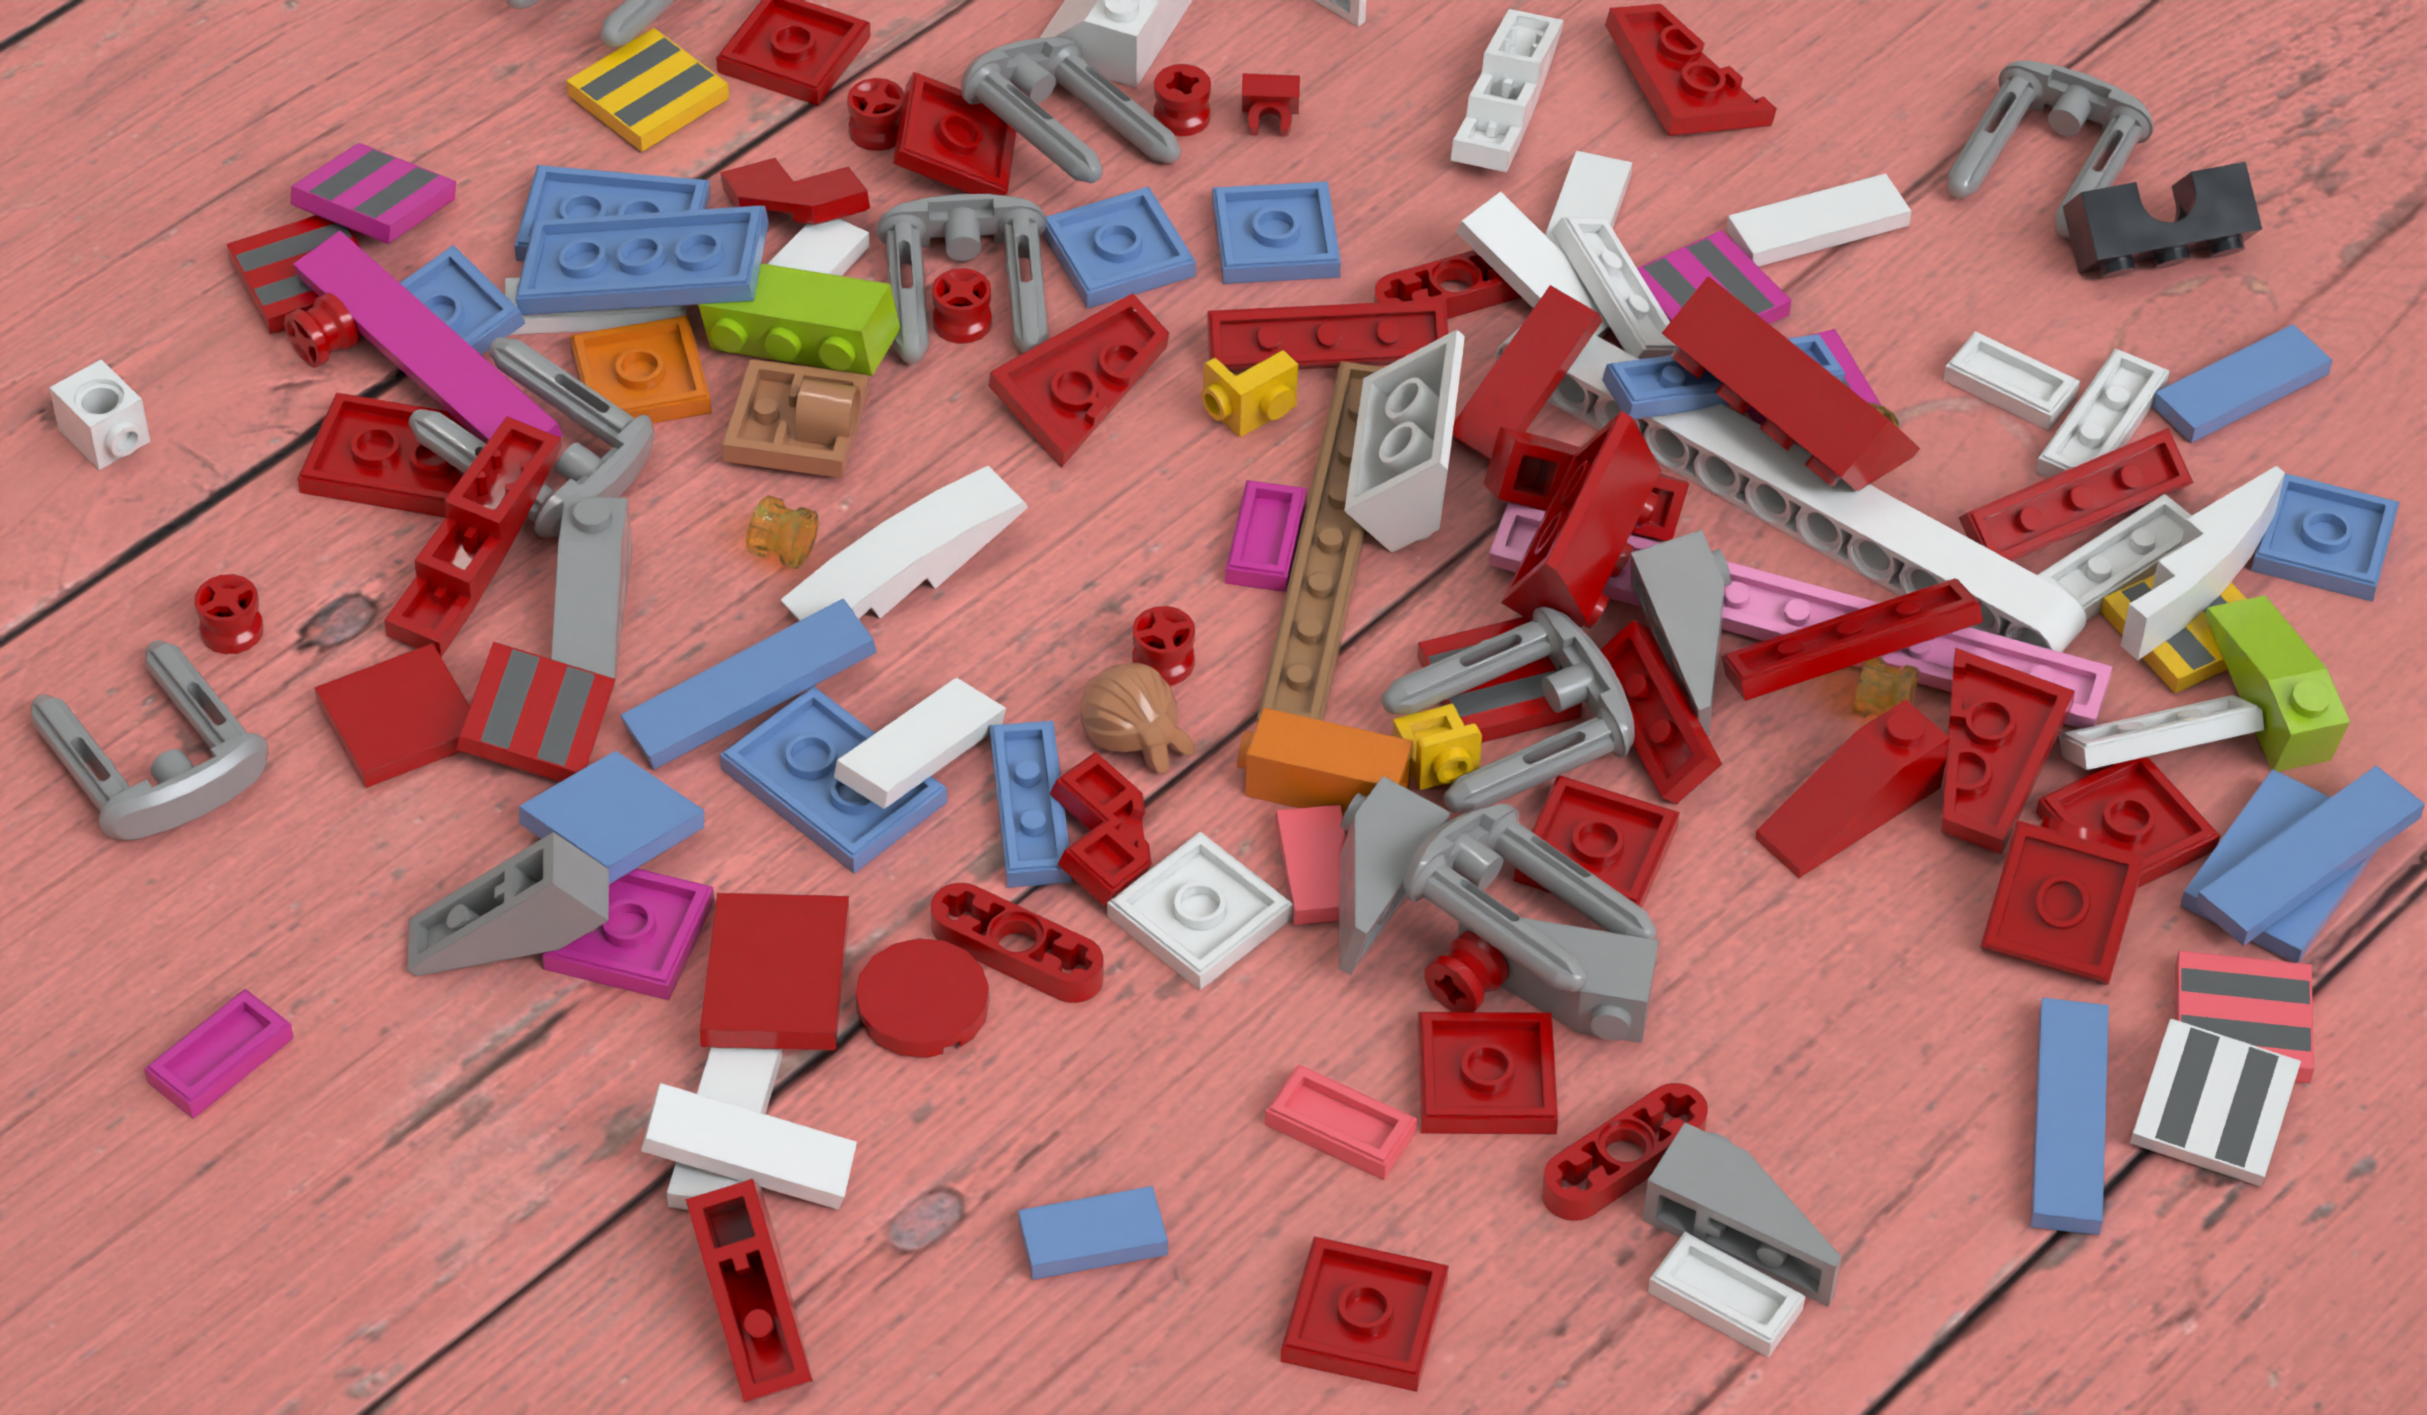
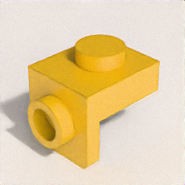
(1253, 396)
(1440, 745)

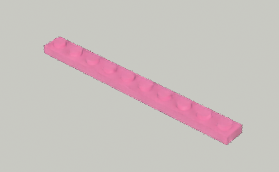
(1774, 605)

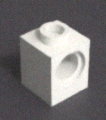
(100, 414)

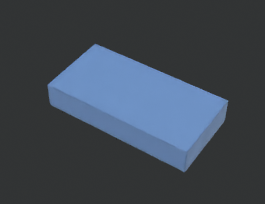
(1092, 1232)

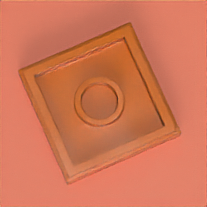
(645, 368)

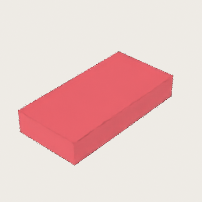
(1310, 857)
(1340, 1121)

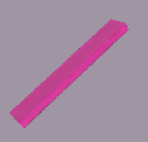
(418, 340)

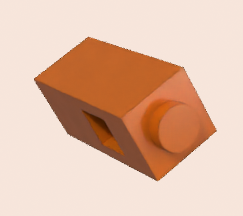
(1318, 761)

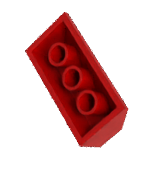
(1787, 388)

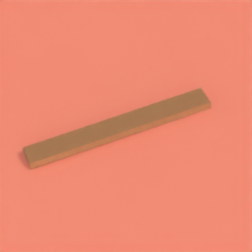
(1322, 568)

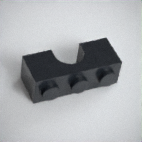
(2115, 231)

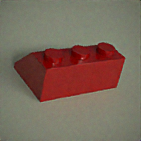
(1588, 526)

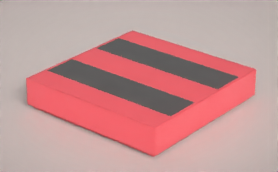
(2250, 1002)

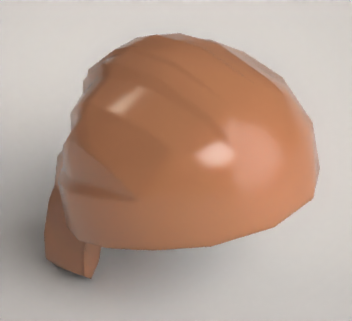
(1134, 711)

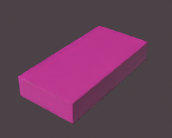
(1266, 536)
(218, 1053)

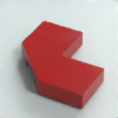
(808, 199)
(1113, 810)

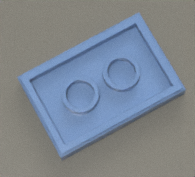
(591, 193)
(792, 770)
(2269, 812)

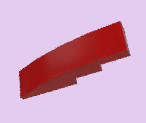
(475, 536)

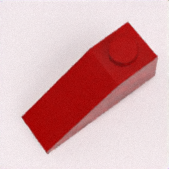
(1531, 466)
(1858, 789)
(750, 1289)

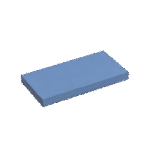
(643, 260)

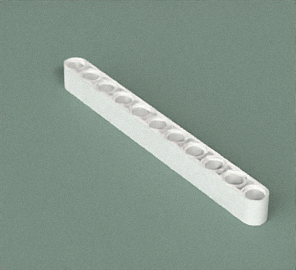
(1858, 529)

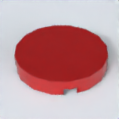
(922, 997)

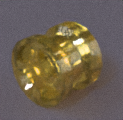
(782, 531)
(1883, 687)

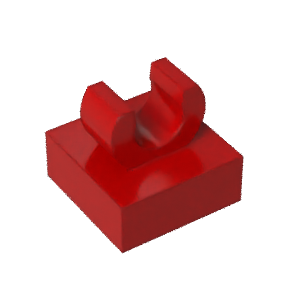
(1270, 95)

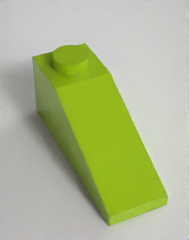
(2283, 679)

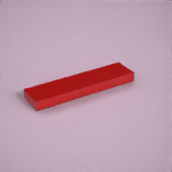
(1325, 333)
(2079, 497)
(1851, 639)

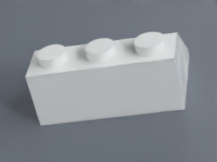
(1118, 35)
(1405, 444)

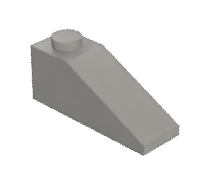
(591, 583)
(1683, 603)
(1374, 860)
(513, 910)
(1616, 988)
(1735, 1206)

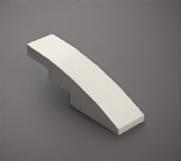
(1507, 90)
(914, 545)
(2210, 556)

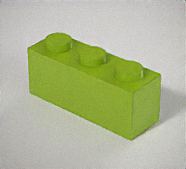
(808, 320)

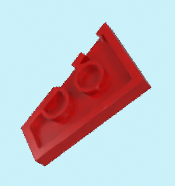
(1678, 78)
(1080, 375)
(1997, 746)

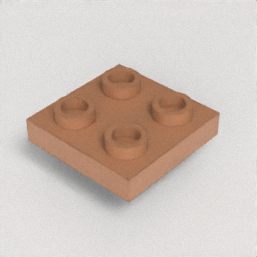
(795, 418)

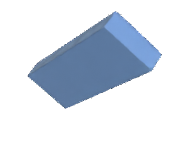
(2242, 383)
(1029, 817)

